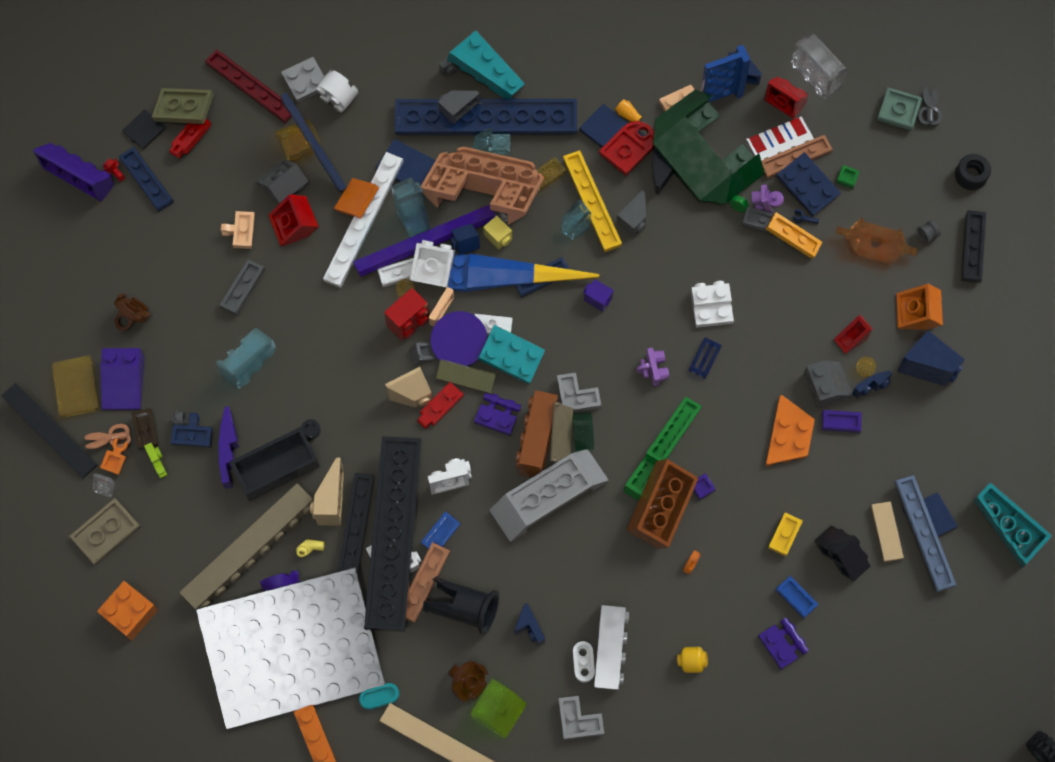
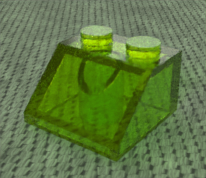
(498, 708)

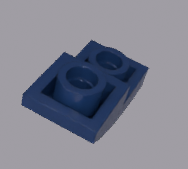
(874, 382)

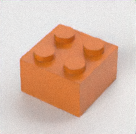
(127, 610)

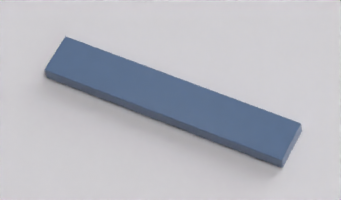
(925, 533)

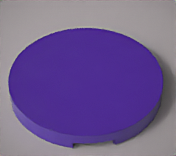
(458, 338)

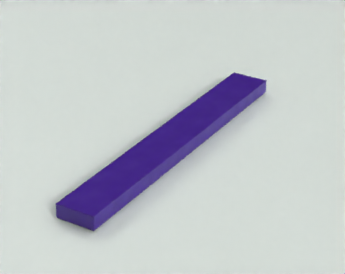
(407, 247)

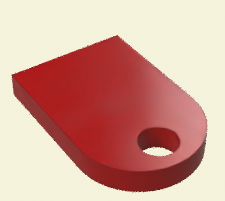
(627, 147)

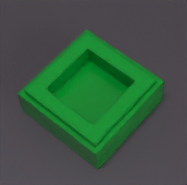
(847, 176)

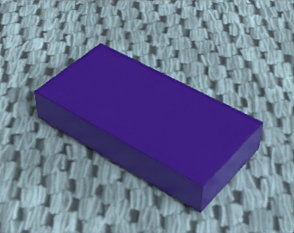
(841, 421)

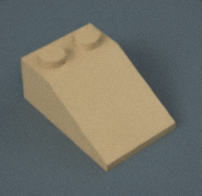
(329, 497)

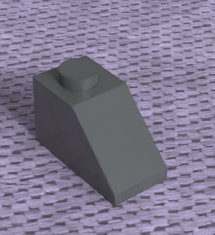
(458, 103)
(633, 216)

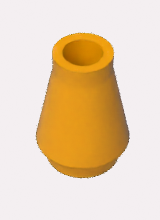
(627, 111)

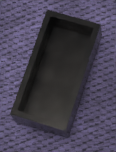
(274, 464)

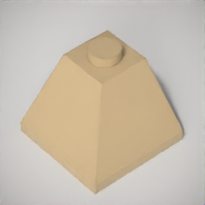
(410, 389)

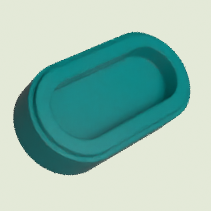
(379, 696)

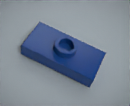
(441, 531)
(796, 597)

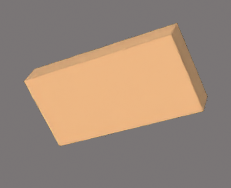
(442, 306)

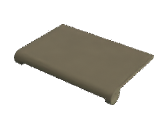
(561, 432)

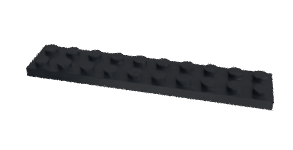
(393, 534)

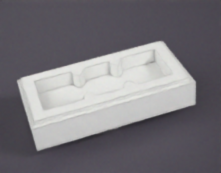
(489, 321)

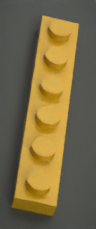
(591, 198)

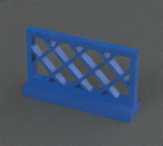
(735, 78)

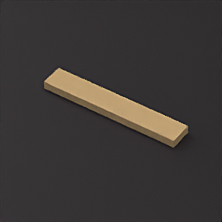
(429, 736)

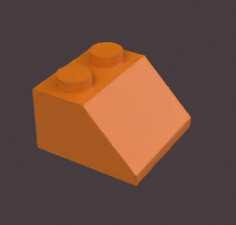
(919, 308)

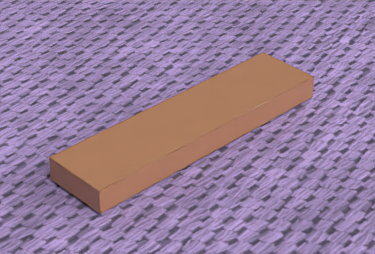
(814, 149)
(423, 581)

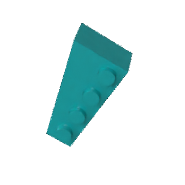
(484, 64)
(1014, 526)

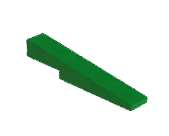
(662, 446)

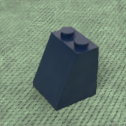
(932, 361)

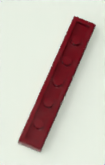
(248, 84)

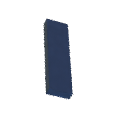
(146, 179)

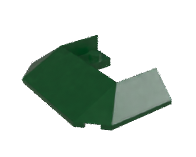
(692, 157)

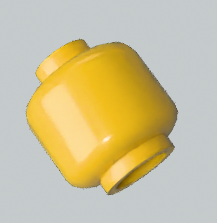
(692, 659)

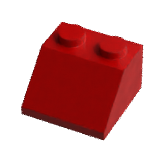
(785, 96)
(293, 219)

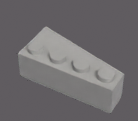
(610, 647)

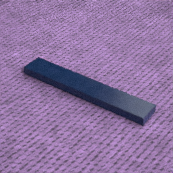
(313, 143)

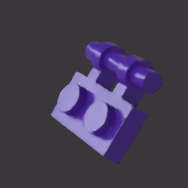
(497, 420)
(778, 647)

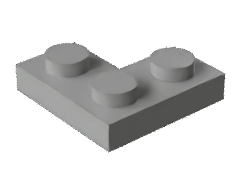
(576, 398)
(574, 724)

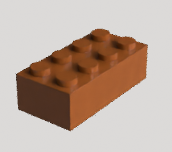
(538, 430)
(662, 504)

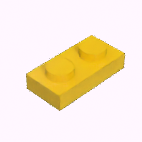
(785, 534)

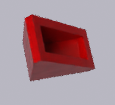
(854, 334)

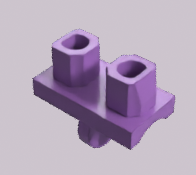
(765, 200)
(653, 359)

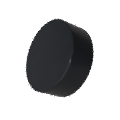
(311, 429)

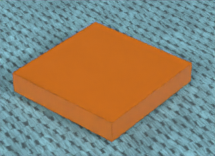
(356, 198)

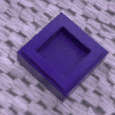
(703, 487)

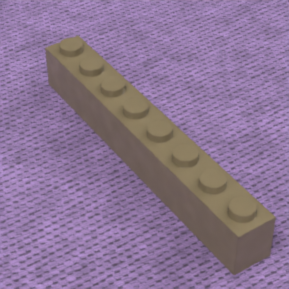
(248, 548)

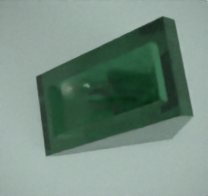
(583, 431)

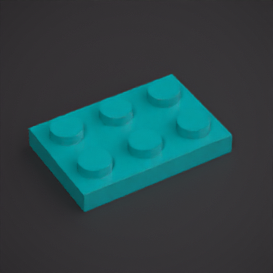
(511, 354)

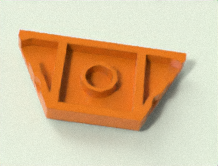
(790, 433)

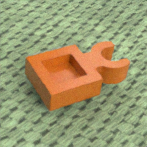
(114, 461)

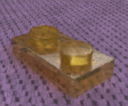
(551, 171)

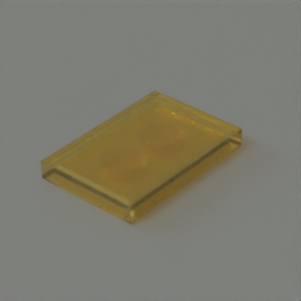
(75, 386)

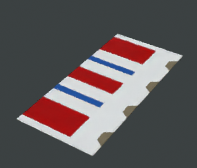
(780, 138)

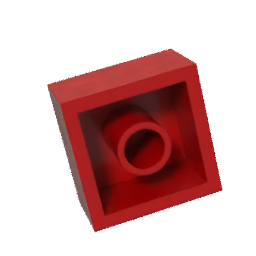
(407, 314)

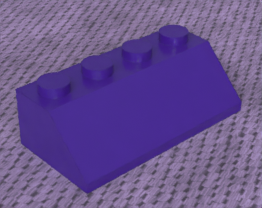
(74, 171)

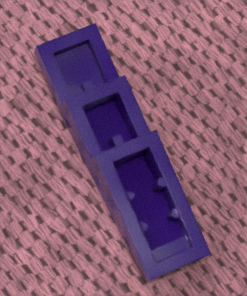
(227, 441)

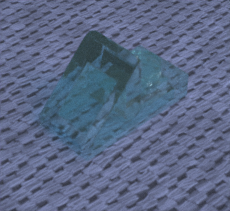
(492, 142)

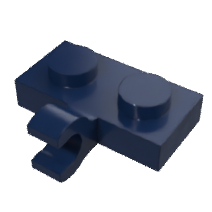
(192, 434)

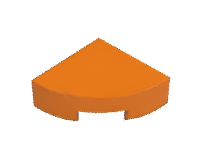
(694, 558)

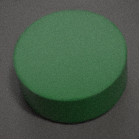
(739, 203)

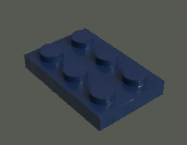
(808, 184)

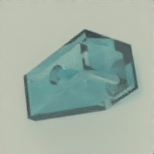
(576, 220)

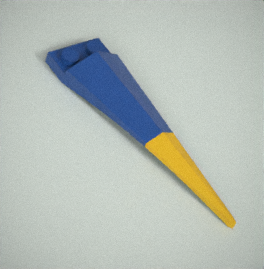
(484, 272)

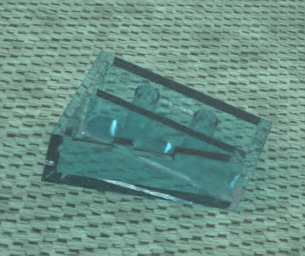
(410, 206)
(247, 358)

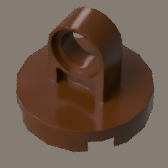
(132, 309)
(468, 680)

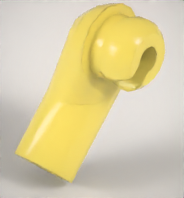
(308, 546)

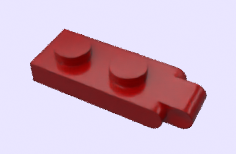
(188, 138)
(440, 405)

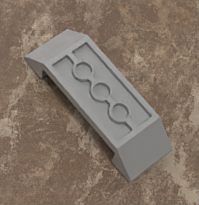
(547, 493)

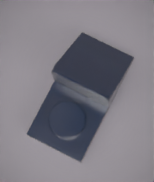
(528, 621)

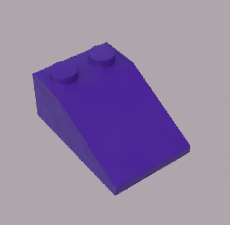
(121, 378)

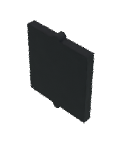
(143, 129)

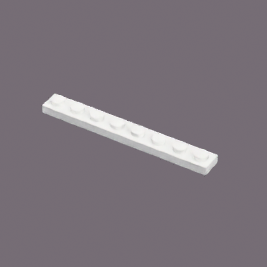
(358, 227)

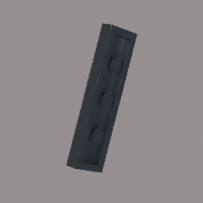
(974, 246)

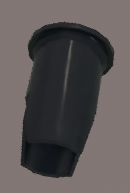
(468, 607)

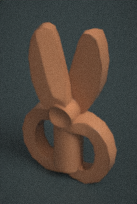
(102, 439)

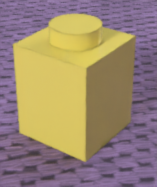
(498, 233)

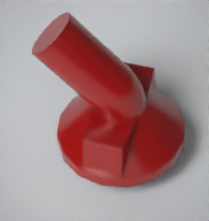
(111, 166)

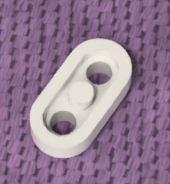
(583, 662)

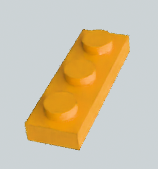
(794, 235)

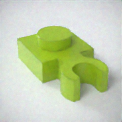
(155, 455)

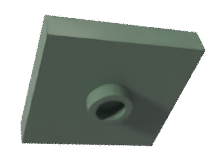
(899, 109)

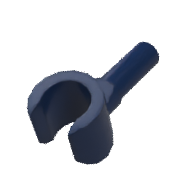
(803, 218)

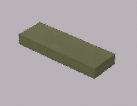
(466, 376)

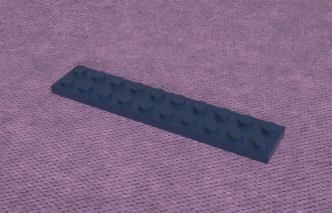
(501, 115)

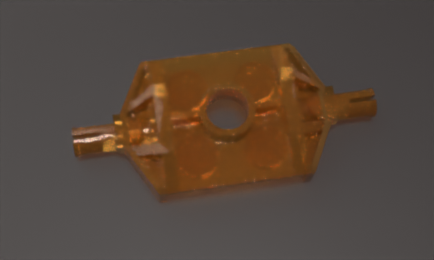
(891, 242)

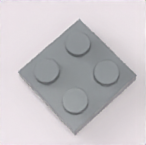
(303, 79)

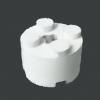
(335, 89)

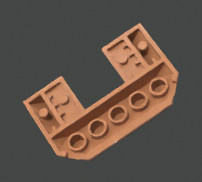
(506, 178)

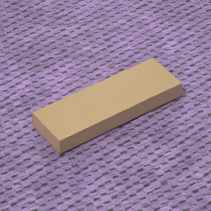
(887, 532)

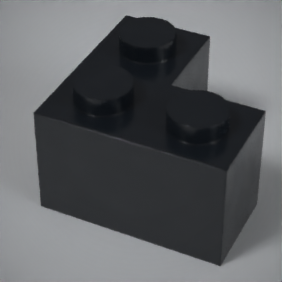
(844, 551)

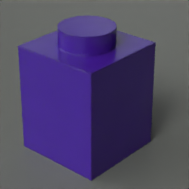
(598, 295)

